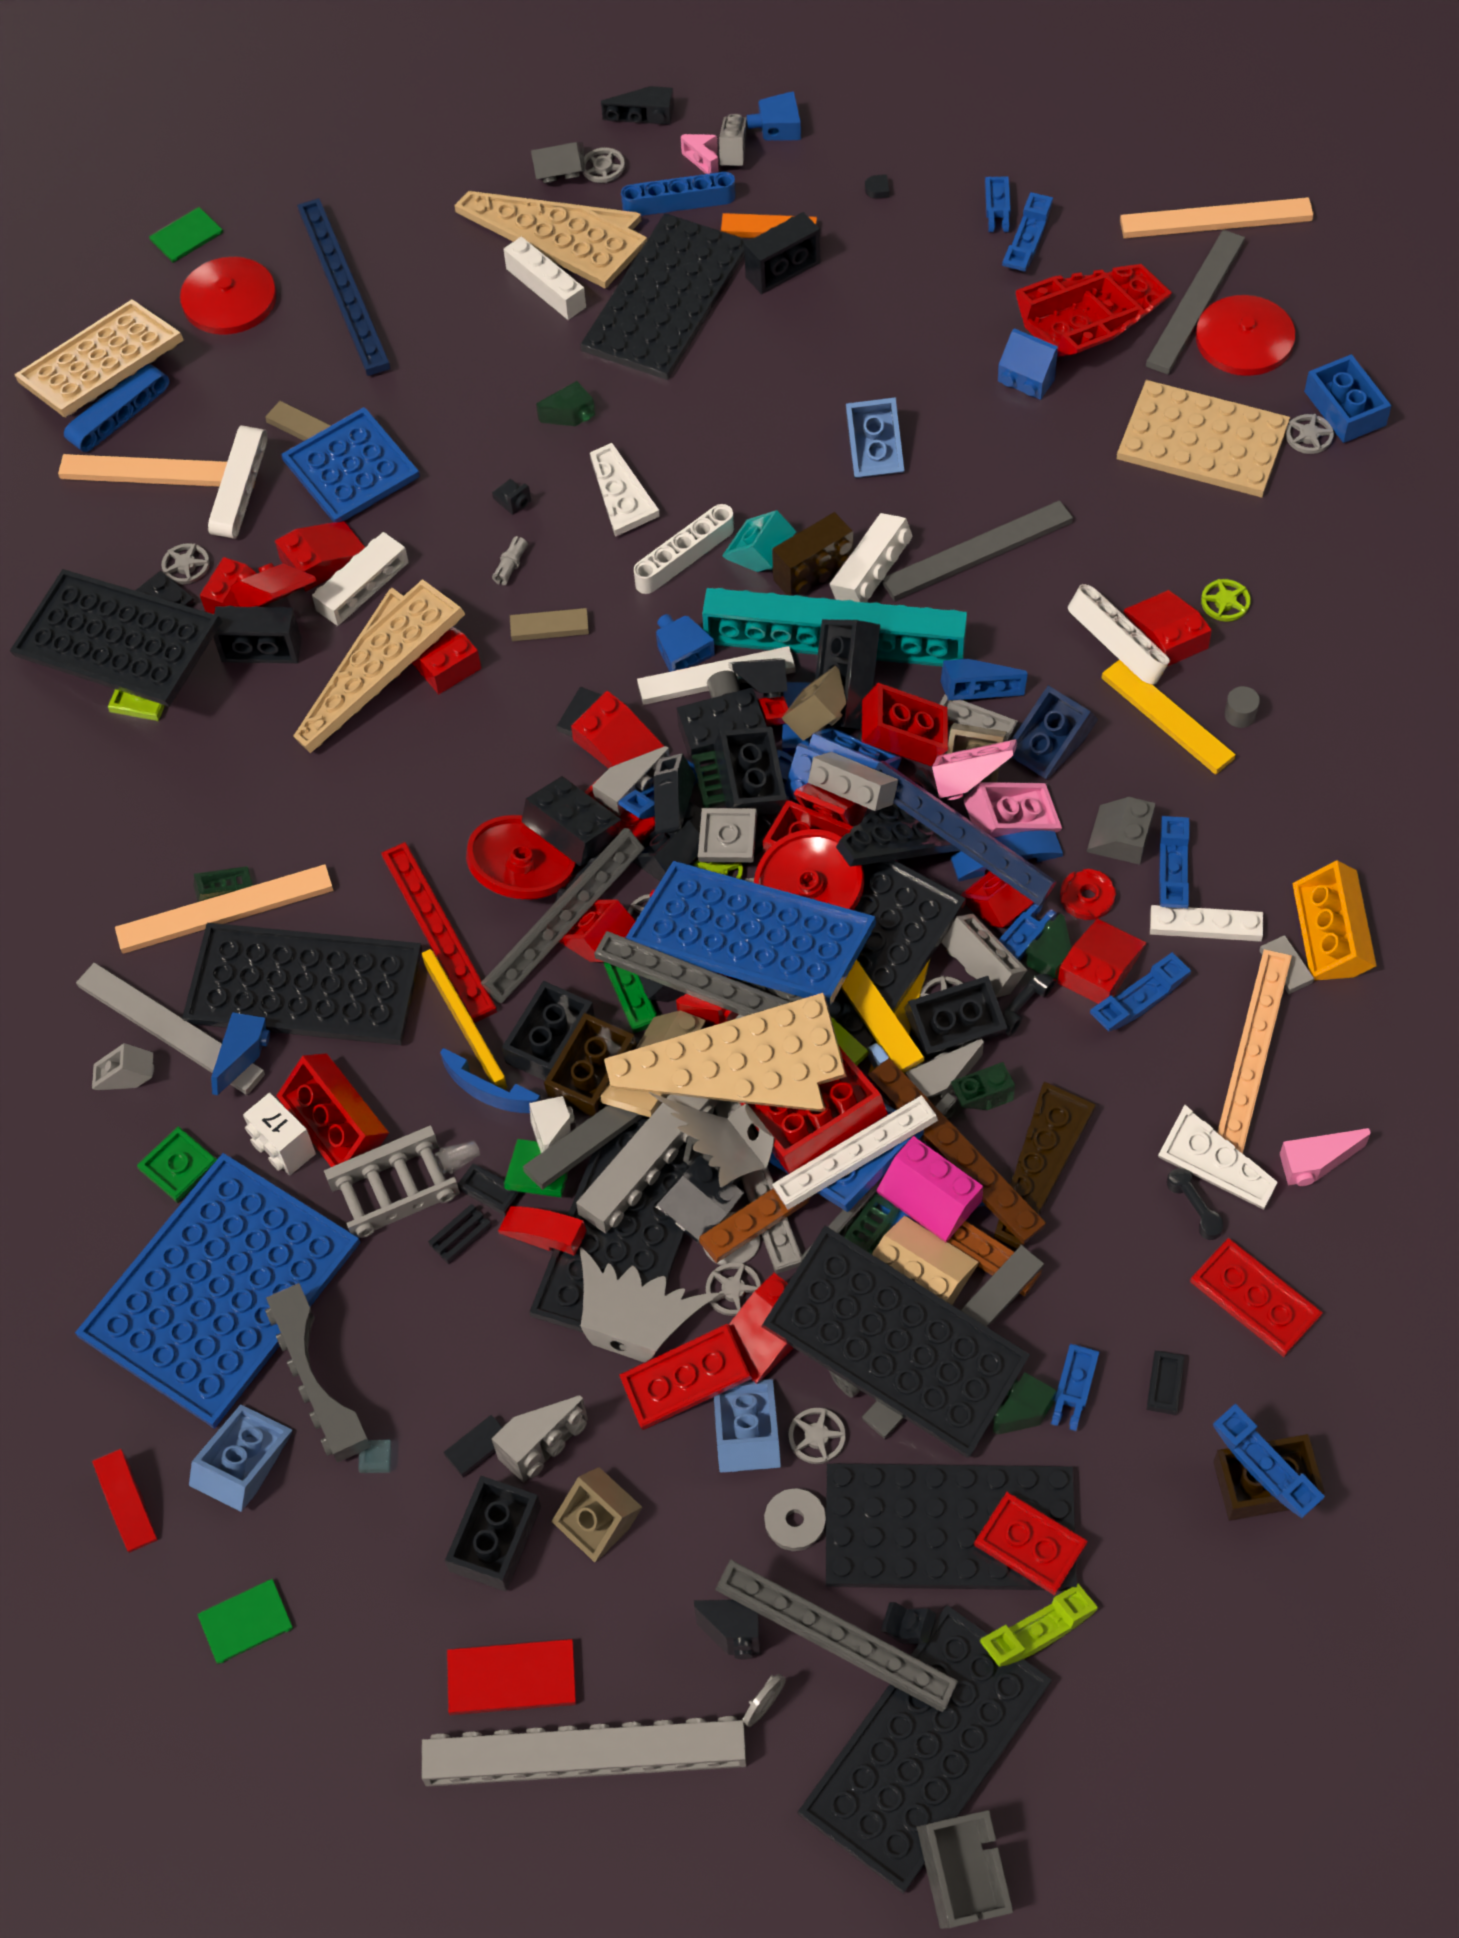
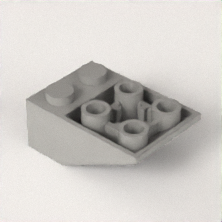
(537, 1435)

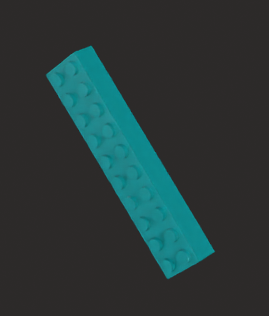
(795, 621)

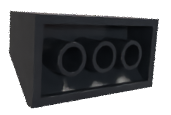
(853, 650)

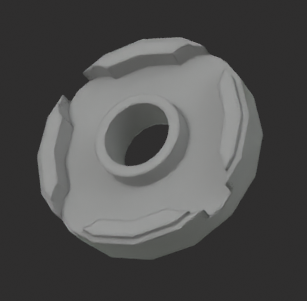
(798, 1502)

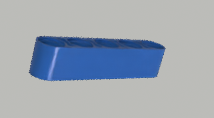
(679, 193)
(116, 408)

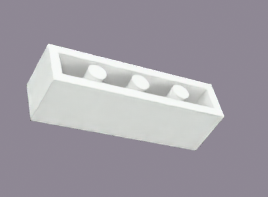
(545, 278)
(871, 559)
(360, 578)

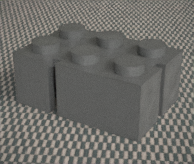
(963, 1874)

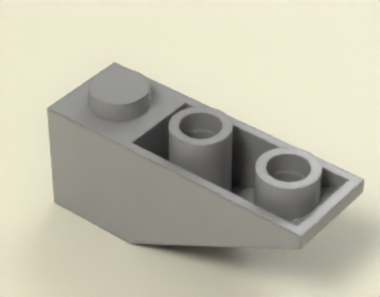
(732, 140)
(627, 777)
(935, 1076)

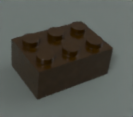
(812, 555)
(581, 1068)
(1245, 1495)

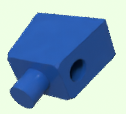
(777, 118)
(683, 642)

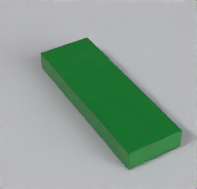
(632, 997)

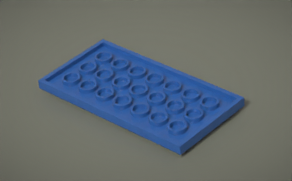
(752, 931)

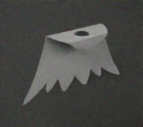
(726, 1139)
(631, 1312)

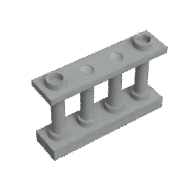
(391, 1155)

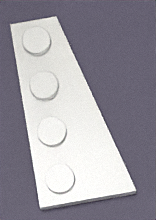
(622, 493)
(1209, 1156)

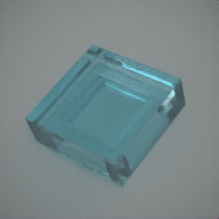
(377, 1458)

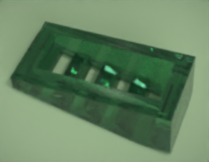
(711, 800)
(220, 876)
(864, 1217)

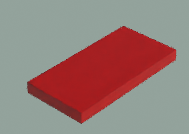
(1256, 1297)
(685, 1376)
(511, 1677)

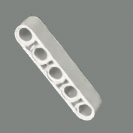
(237, 482)
(683, 548)
(1118, 634)

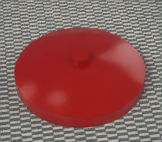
(228, 295)
(1245, 335)
(516, 860)
(812, 868)

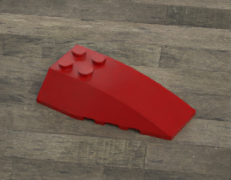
(1089, 308)

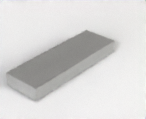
(969, 714)

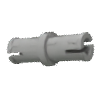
(510, 560)

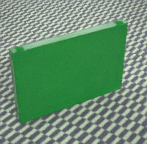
(186, 234)
(245, 1621)

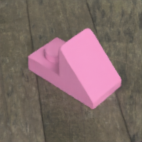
(701, 151)

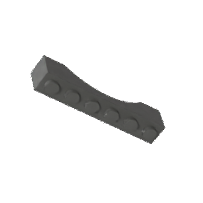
(340, 1425)

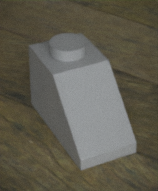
(123, 1068)

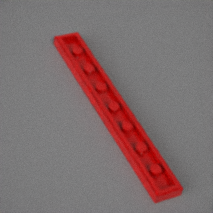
(438, 932)

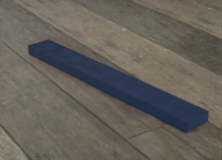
(969, 838)

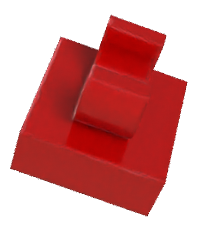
(773, 710)

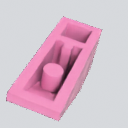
(1314, 1157)

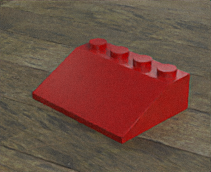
(805, 1134)

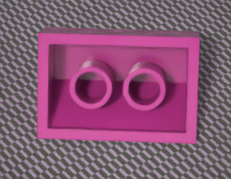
(930, 1189)

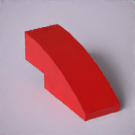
(543, 1229)
(125, 1500)

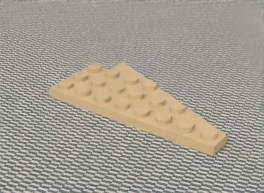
(577, 237)
(387, 645)
(755, 1059)

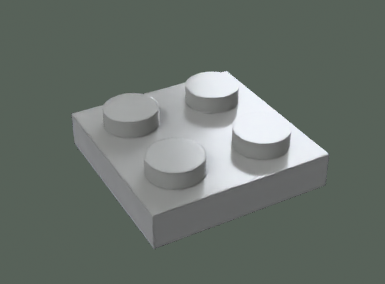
(727, 835)

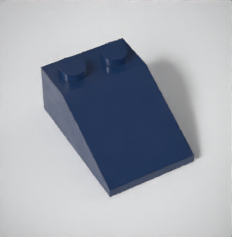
(1052, 732)

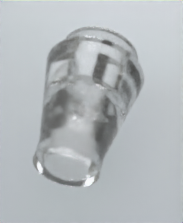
(456, 1156)

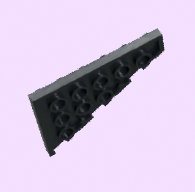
(894, 833)

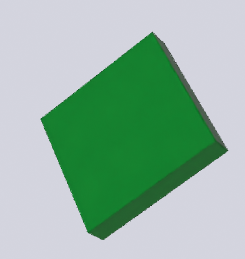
(177, 1164)
(519, 1181)

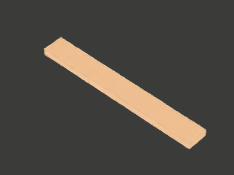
(1216, 217)
(142, 470)
(223, 908)
(1254, 1048)

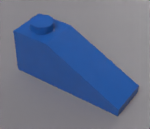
(980, 679)
(239, 1049)

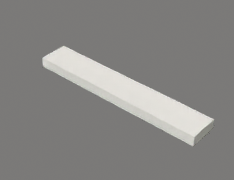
(694, 679)
(854, 1152)

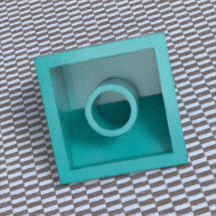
(756, 539)

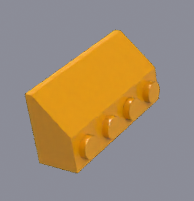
(1334, 923)

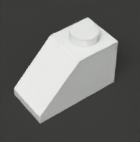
(550, 1121)

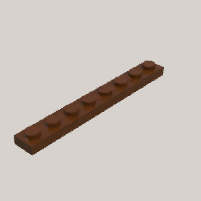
(954, 1147)

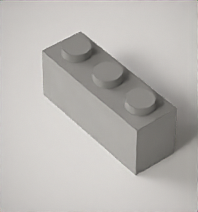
(853, 781)
(983, 954)

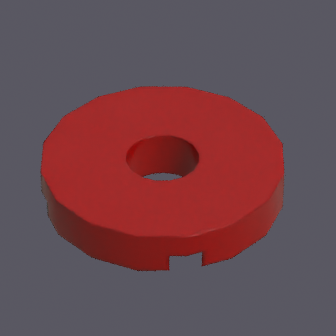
(1084, 907)

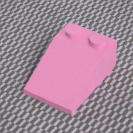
(962, 770)
(1011, 808)

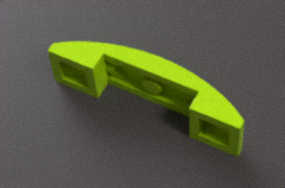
(1041, 1628)

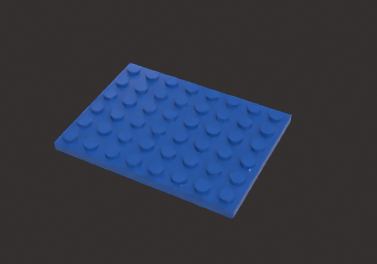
(197, 1293)

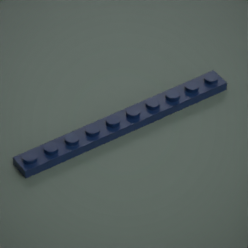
(343, 287)

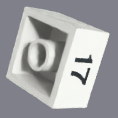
(278, 1134)

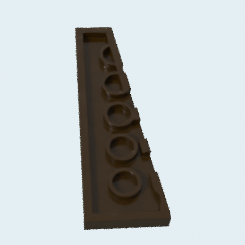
(1049, 1142)

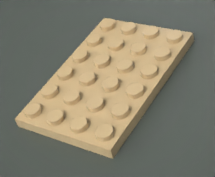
(98, 358)
(1203, 438)

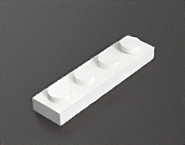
(1206, 923)

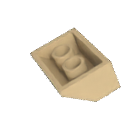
(926, 1259)

